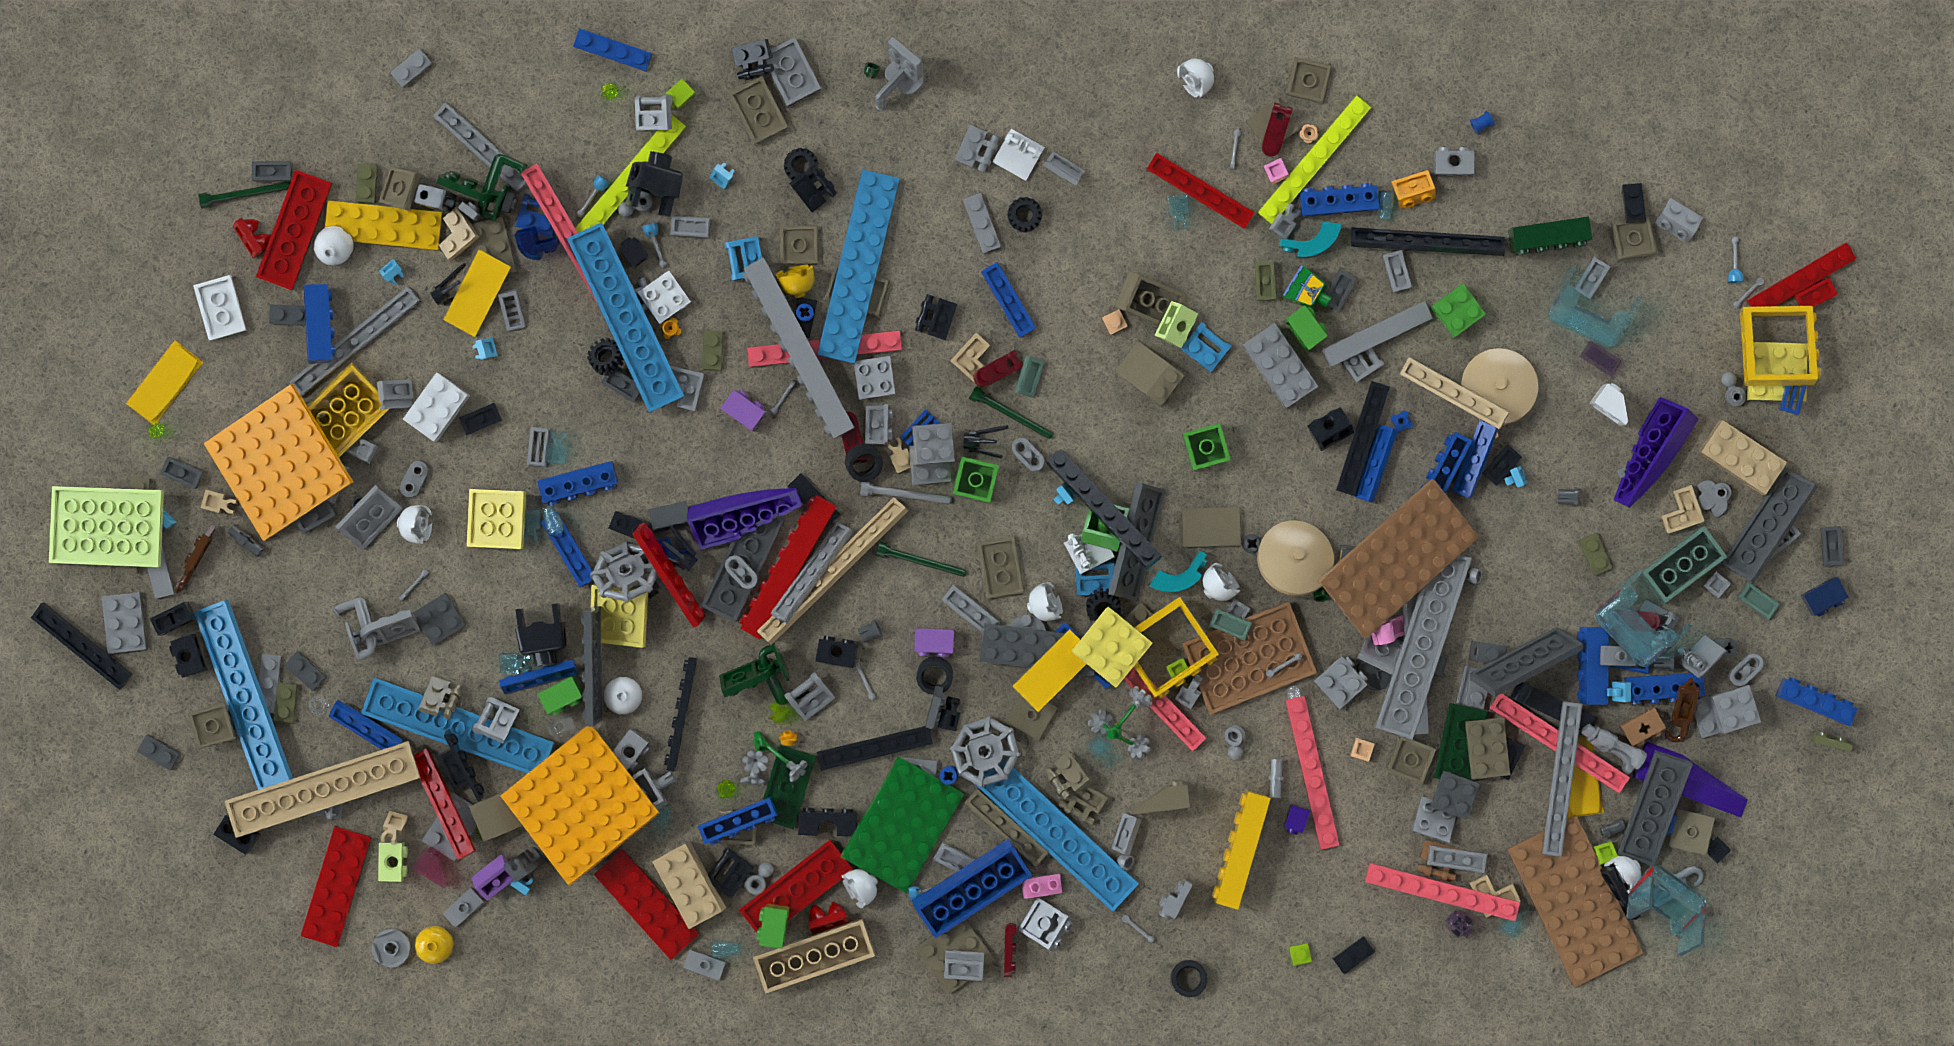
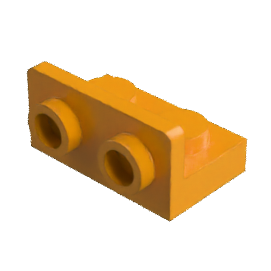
(1414, 189)

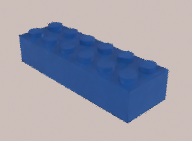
(971, 888)

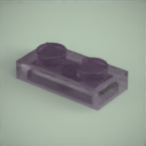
(1600, 358)

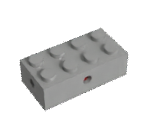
(1279, 365)

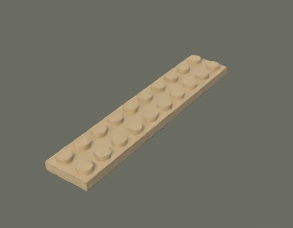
(322, 789)

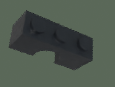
(810, 820)

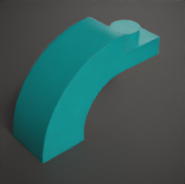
(1315, 246)
(1175, 583)

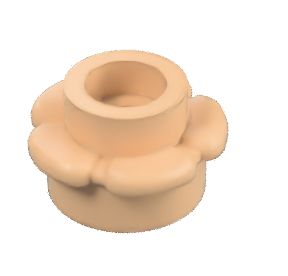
(1309, 128)

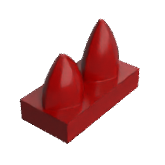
(245, 231)
(820, 922)

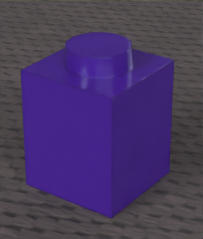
(1296, 819)

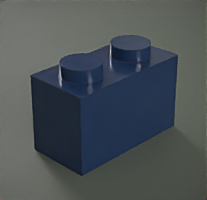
(1824, 596)

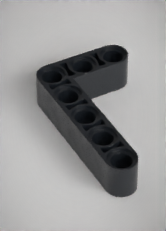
(1545, 703)

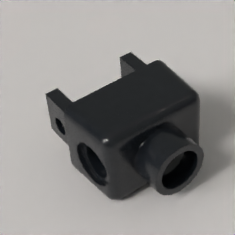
(656, 179)
(541, 638)

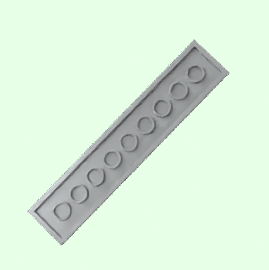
(1421, 650)

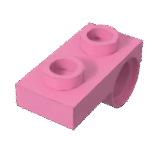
(1389, 631)
(1042, 886)

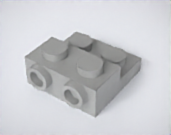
(1342, 681)
(1170, 903)
(1046, 924)

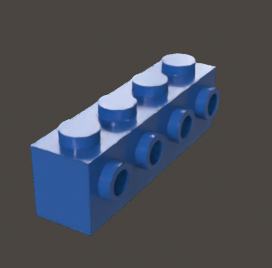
(1339, 200)
(318, 323)
(1449, 460)
(578, 482)
(1592, 675)
(1661, 686)
(1822, 704)
(742, 818)

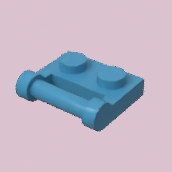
(750, 253)
(1203, 353)
(1088, 584)

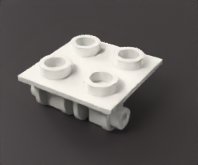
(1018, 154)
(664, 297)
(1086, 555)

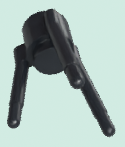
(442, 293)
(972, 441)
(687, 559)

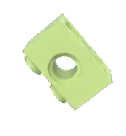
(1176, 315)
(385, 870)

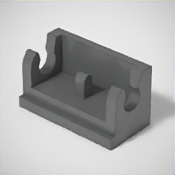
(668, 515)
(524, 864)

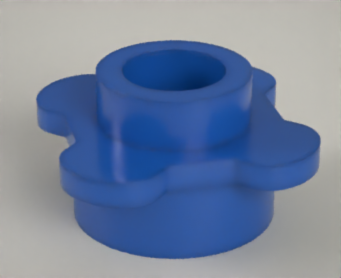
(1402, 416)

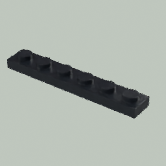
(1362, 438)
(81, 646)
(679, 721)
(874, 747)

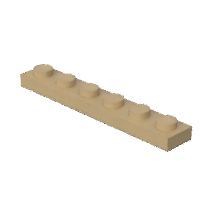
(1454, 393)

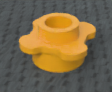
(665, 327)
(788, 738)

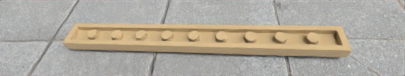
(844, 560)

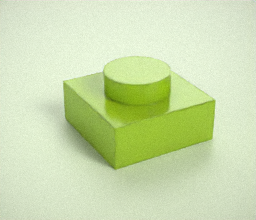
(1177, 667)
(1605, 852)
(1300, 954)

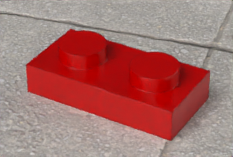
(1816, 294)

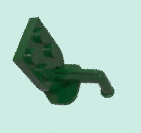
(487, 193)
(757, 671)

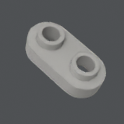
(1028, 454)
(414, 479)
(741, 572)
(1745, 669)

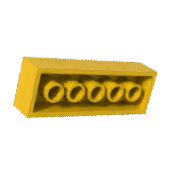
(1241, 850)

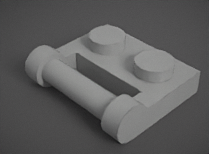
(653, 118)
(1358, 367)
(813, 701)
(501, 723)

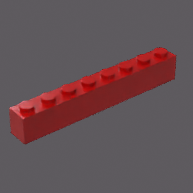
(790, 563)

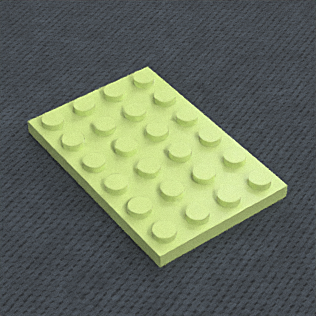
(106, 526)

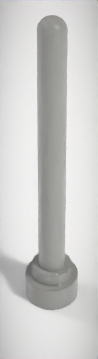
(868, 488)

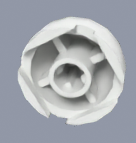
(1197, 75)
(333, 245)
(414, 524)
(1219, 584)
(1044, 603)
(622, 695)
(1627, 870)
(860, 886)

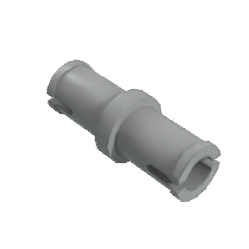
(1275, 778)

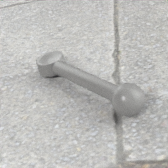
(1237, 133)
(1759, 282)
(774, 410)
(425, 573)
(1270, 673)
(872, 696)
(1126, 919)

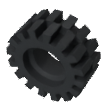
(793, 156)
(1036, 214)
(609, 365)
(1098, 597)

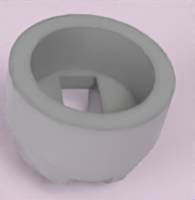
(1475, 575)
(1125, 861)

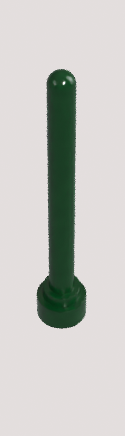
(207, 199)
(978, 395)
(885, 550)

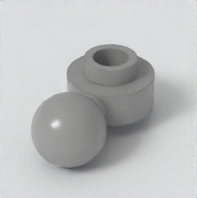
(627, 211)
(1729, 380)
(1235, 751)
(765, 871)

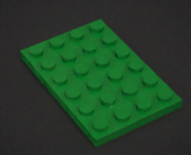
(902, 824)

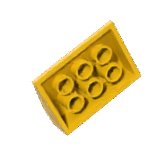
(346, 408)

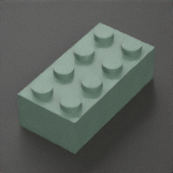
(1683, 564)

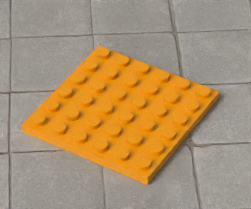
(278, 462)
(580, 804)

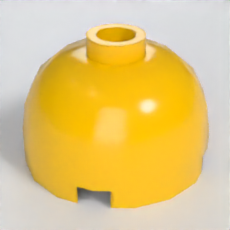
(797, 280)
(434, 944)

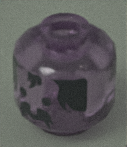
(1459, 924)

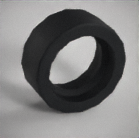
(871, 473)
(938, 662)
(1203, 976)

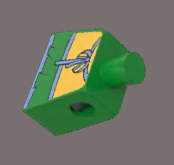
(1307, 290)

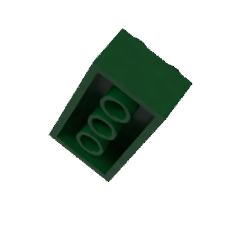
(1550, 234)

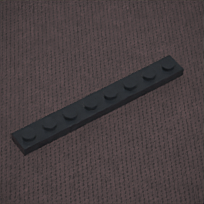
(1427, 241)
(1103, 509)

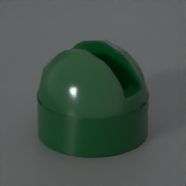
(871, 69)
(1320, 595)

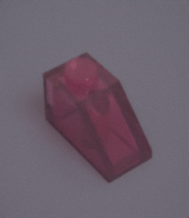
(431, 866)

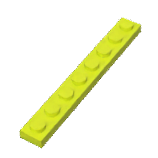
(1314, 159)
(618, 191)

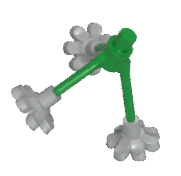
(1101, 723)
(756, 761)

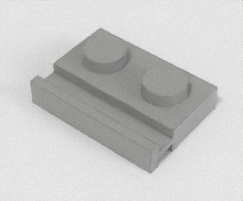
(395, 394)
(1469, 692)
(964, 965)

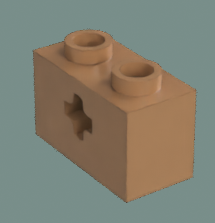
(1631, 727)

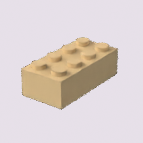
(1742, 457)
(689, 884)

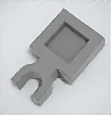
(1284, 223)

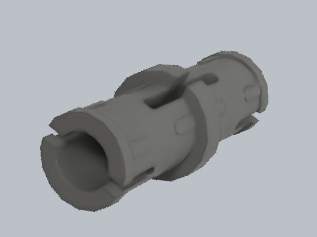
(245, 540)

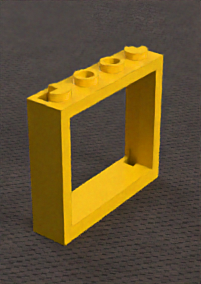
(1750, 376)
(1193, 669)

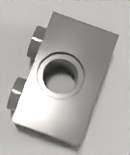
(1465, 165)
(633, 740)

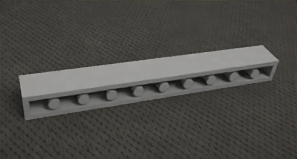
(798, 347)

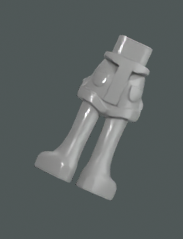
(1608, 742)

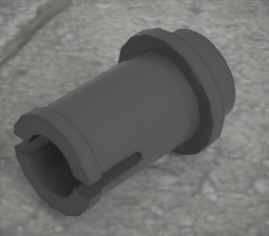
(1611, 829)

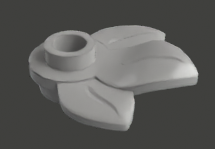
(1711, 499)

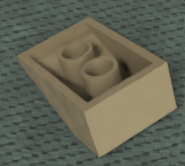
(1147, 297)
(1149, 373)
(1167, 798)

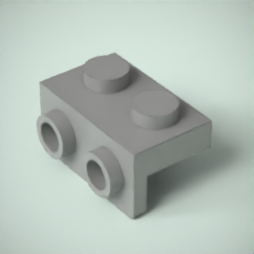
(1679, 220)
(877, 425)

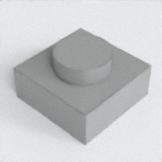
(1716, 584)

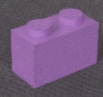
(743, 410)
(934, 641)
(492, 878)

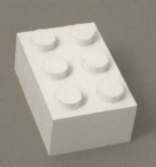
(436, 407)

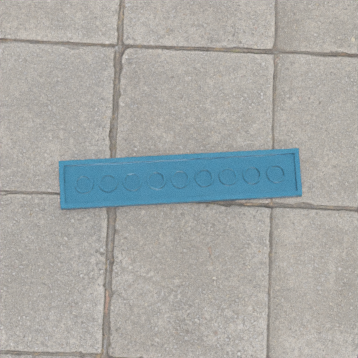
(858, 266)
(625, 317)
(243, 694)
(401, 708)
(1060, 837)

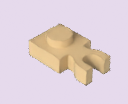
(900, 458)
(215, 502)
(394, 825)

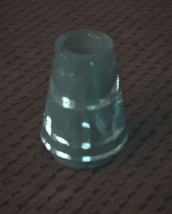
(1386, 204)
(553, 522)
(724, 949)

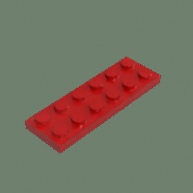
(294, 230)
(800, 884)
(336, 886)
(646, 904)

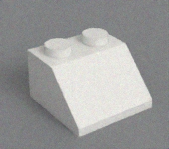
(1611, 403)

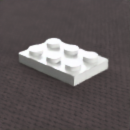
(220, 307)

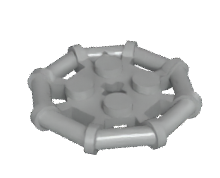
(621, 580)
(994, 757)

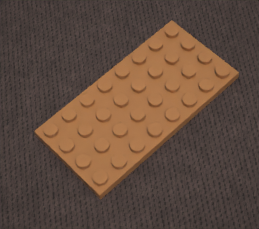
(1398, 558)
(1575, 904)

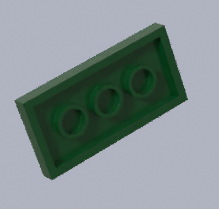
(1453, 747)
(785, 794)

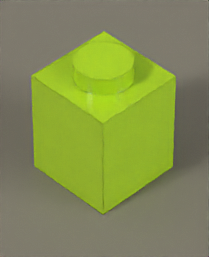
(681, 94)

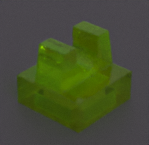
(780, 713)

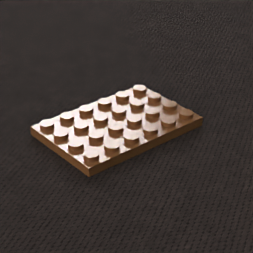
(1243, 664)

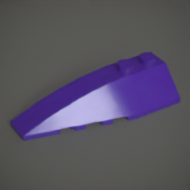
(1657, 446)
(737, 514)
(1699, 785)

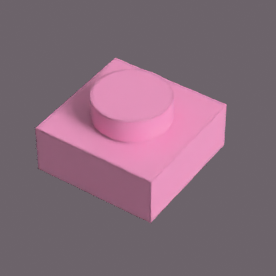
(1276, 171)

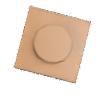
(1114, 322)
(1362, 749)

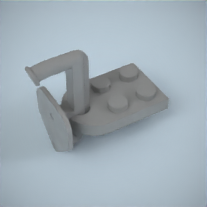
(903, 73)
(377, 632)

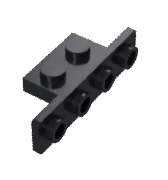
(456, 767)

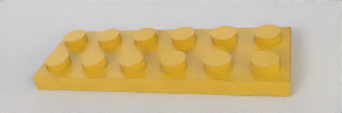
(386, 224)

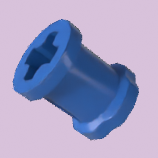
(1482, 122)
(805, 318)
(948, 781)

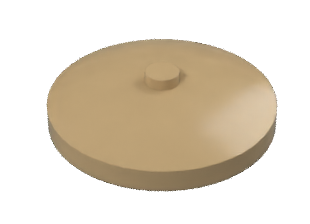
(1504, 380)
(1294, 557)

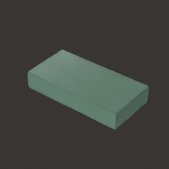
(1029, 376)
(1758, 600)
(1230, 624)

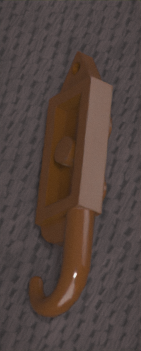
(193, 559)
(1684, 709)

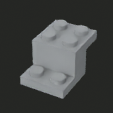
(931, 453)
(1726, 711)

